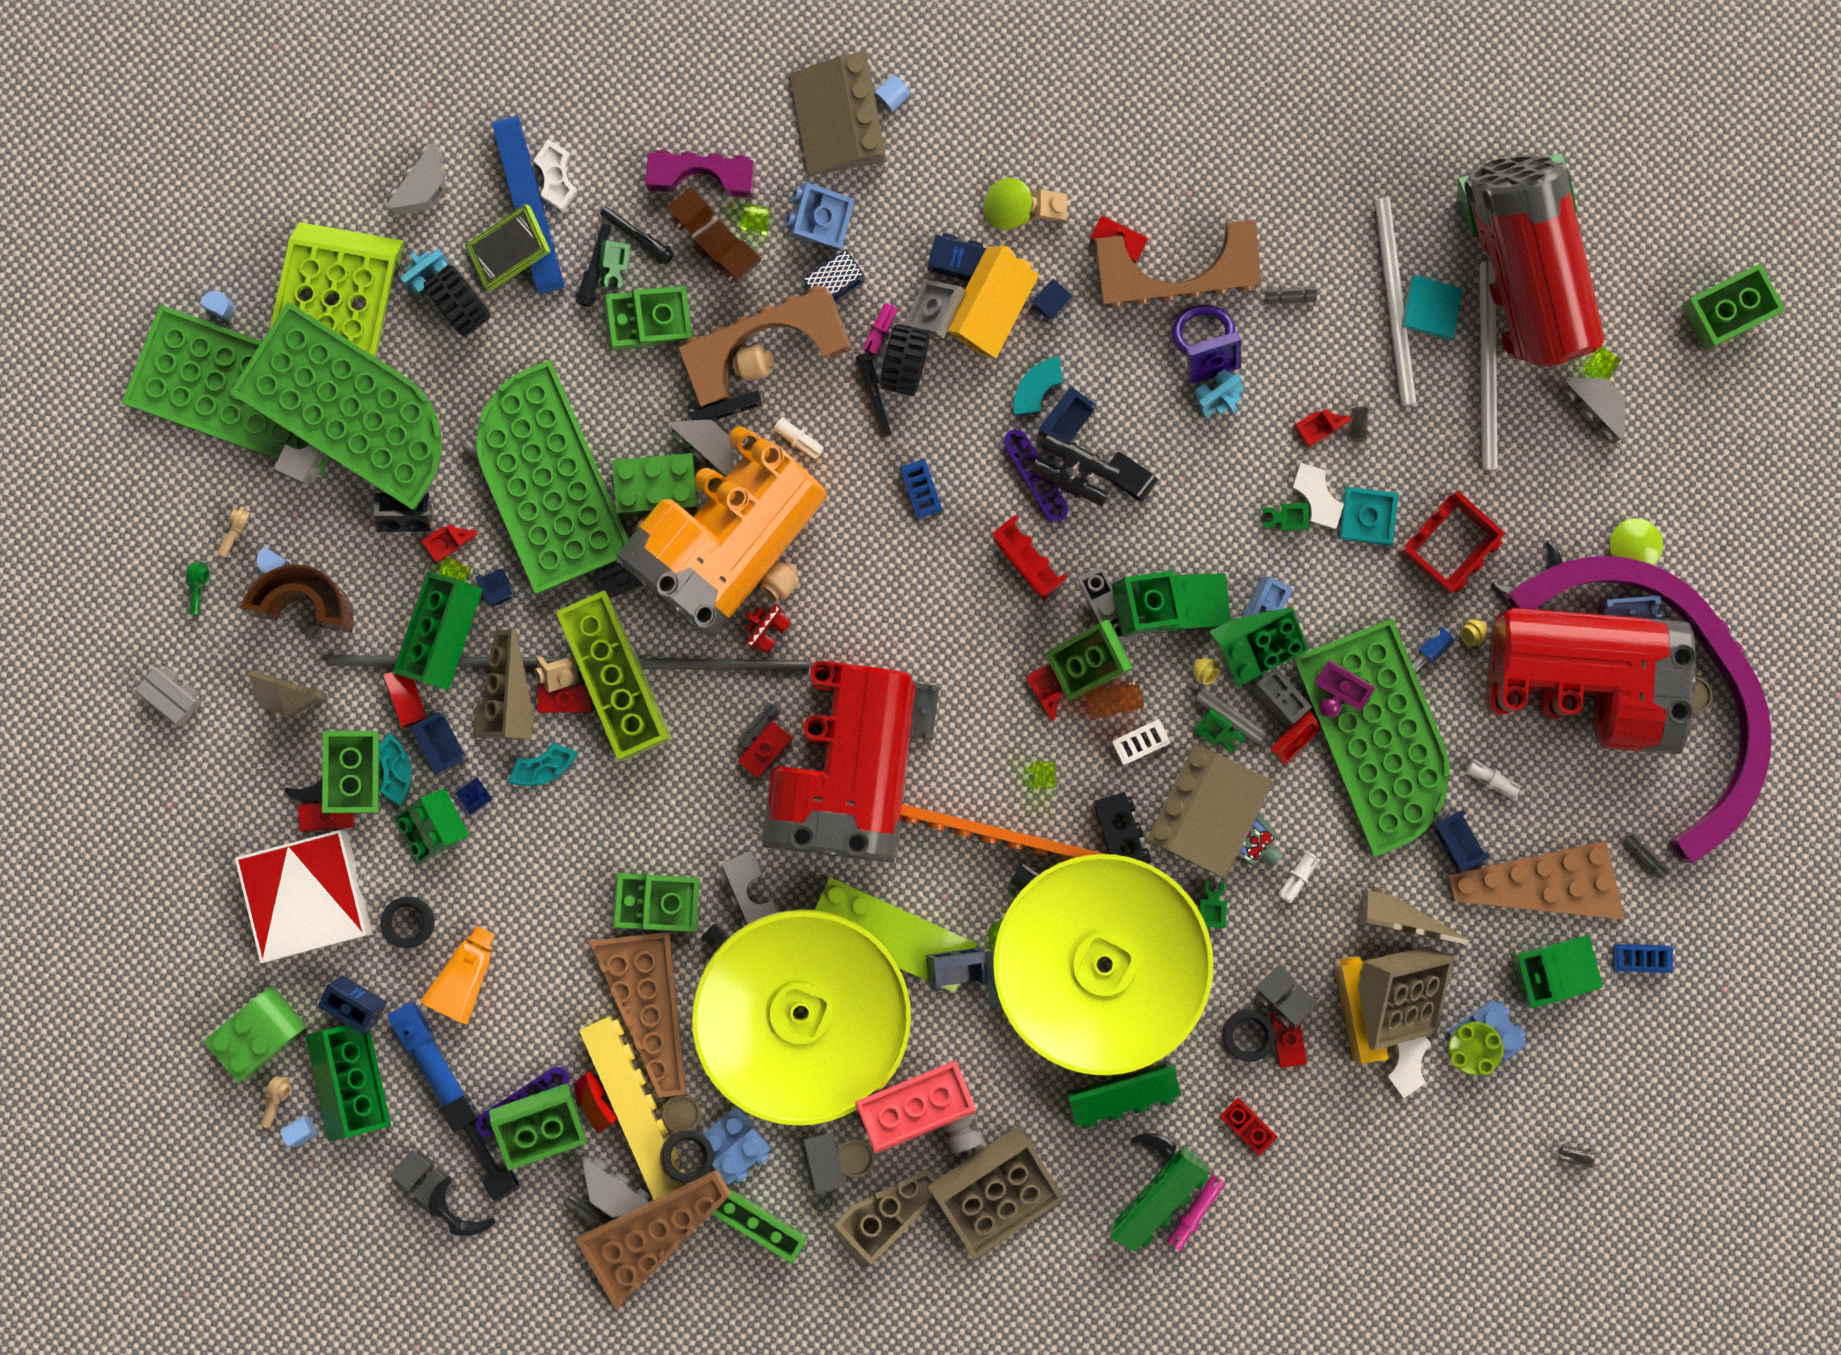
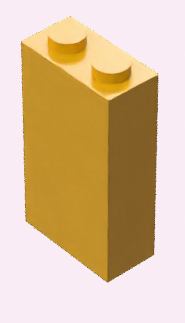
(993, 301)
(1348, 981)

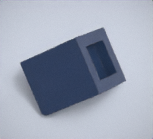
(496, 587)

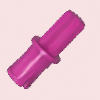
(880, 329)

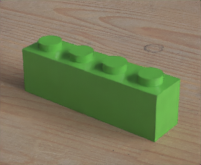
(761, 1225)

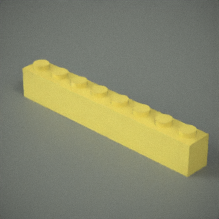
(631, 1102)

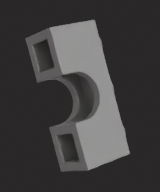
(300, 463)
(740, 873)

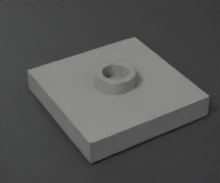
(935, 307)

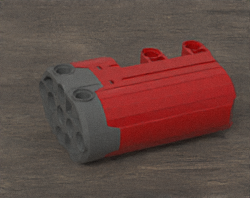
(1537, 259)
(1629, 665)
(859, 795)

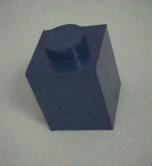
(1050, 302)

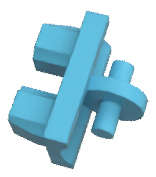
(423, 269)
(1221, 398)

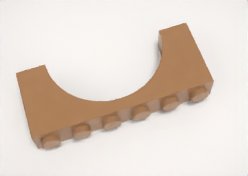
(1233, 267)
(711, 356)

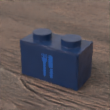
(955, 257)
(352, 1004)

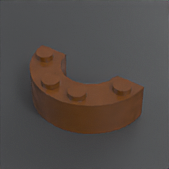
(712, 238)
(299, 582)

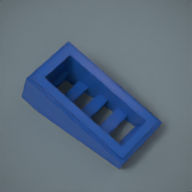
(910, 468)
(1666, 958)

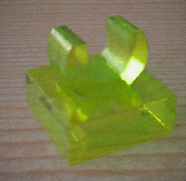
(454, 569)
(1044, 775)

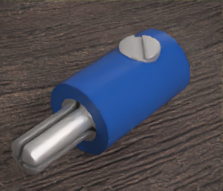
(1433, 648)

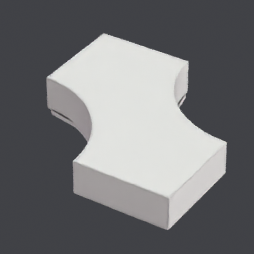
(557, 188)
(1312, 486)
(1406, 1073)

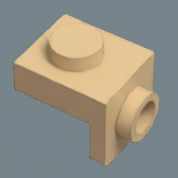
(1048, 206)
(556, 674)

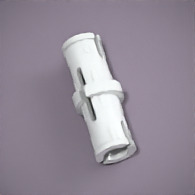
(1493, 779)

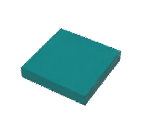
(1432, 307)
(1368, 516)

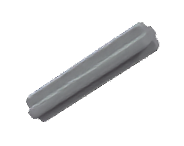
(1239, 722)

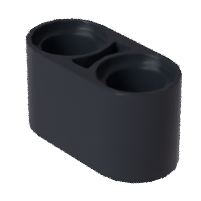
(1133, 477)

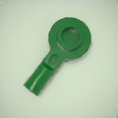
(196, 576)

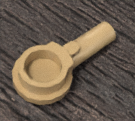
(238, 520)
(277, 1090)

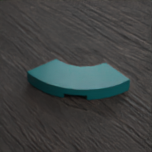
(1035, 385)
(543, 768)
(396, 770)

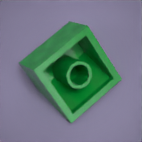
(1147, 603)

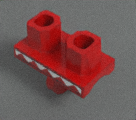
(773, 619)

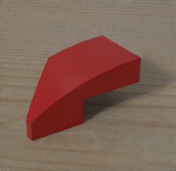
(1319, 426)
(447, 541)
(1046, 689)

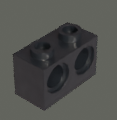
(395, 516)

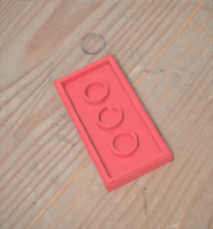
(915, 1107)

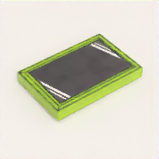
(507, 248)

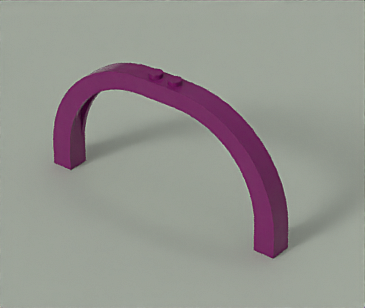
(1725, 654)

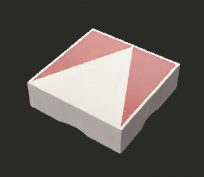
(303, 896)

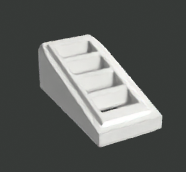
(1120, 751)

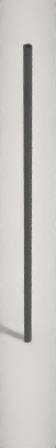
(646, 663)

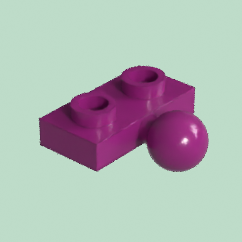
(1343, 686)

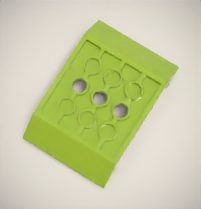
(345, 265)

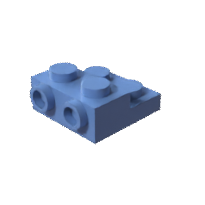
(819, 216)
(1496, 1016)
(736, 1146)

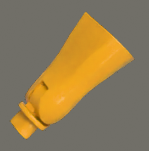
(459, 982)

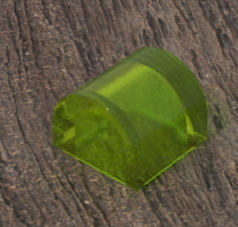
(756, 218)
(1601, 364)

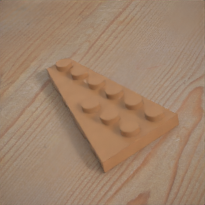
(1559, 882)
(645, 992)
(642, 1239)

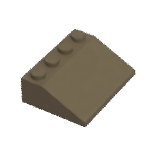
(838, 114)
(1210, 811)
(1403, 995)
(996, 1192)

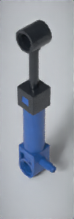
(456, 1105)

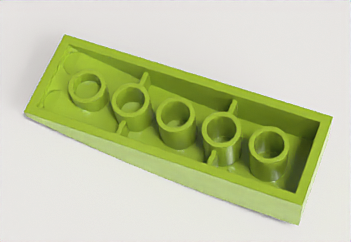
(614, 676)
(902, 933)

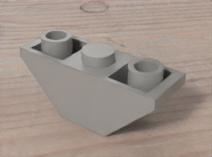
(421, 184)
(1598, 404)
(708, 442)
(1101, 600)
(612, 1191)

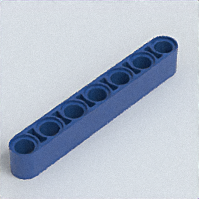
(526, 192)

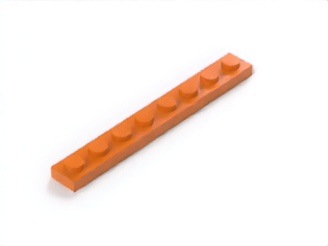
(991, 834)

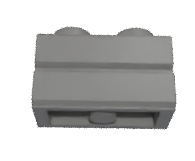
(169, 696)

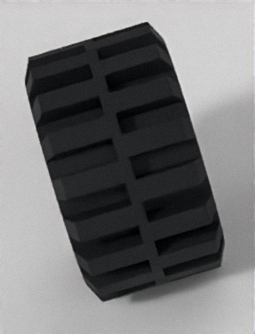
(456, 300)
(904, 360)

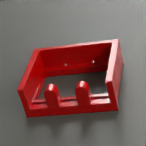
(1027, 559)
(1473, 561)

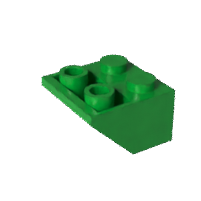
(431, 826)

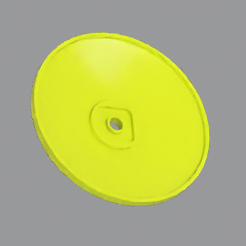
(1051, 956)
(810, 1065)

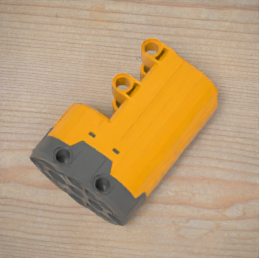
(719, 555)

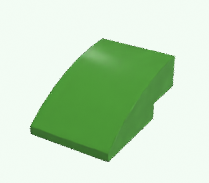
(647, 318)
(655, 902)

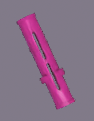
(1195, 1212)

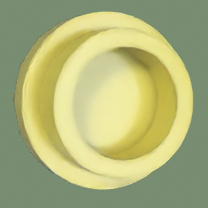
(1474, 632)
(1205, 670)

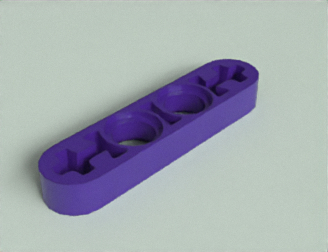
(1031, 479)
(522, 1093)

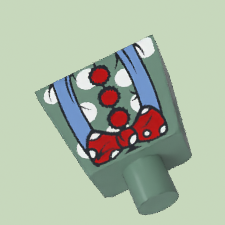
(1258, 844)

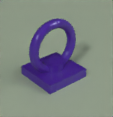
(1214, 355)

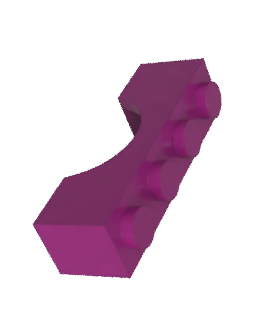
(667, 171)

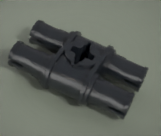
(1061, 476)

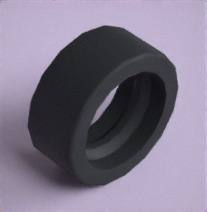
(386, 922)
(1269, 1034)
(665, 1156)

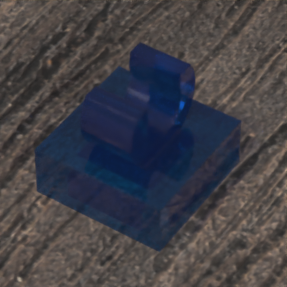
(474, 796)

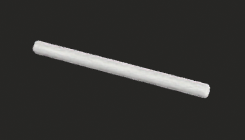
(1395, 301)
(1488, 368)

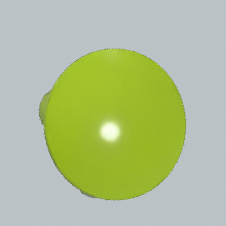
(1008, 204)
(1637, 541)
(1475, 1048)

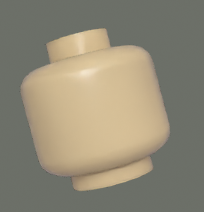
(752, 362)
(779, 581)

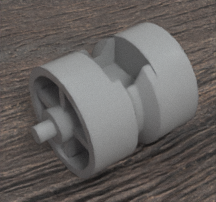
(963, 1135)

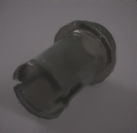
(1359, 427)
(1577, 1156)

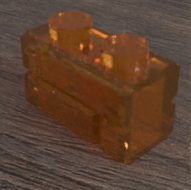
(1113, 700)

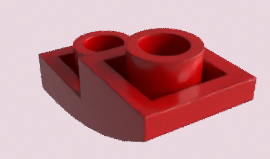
(404, 699)
(588, 1092)
(1248, 1127)

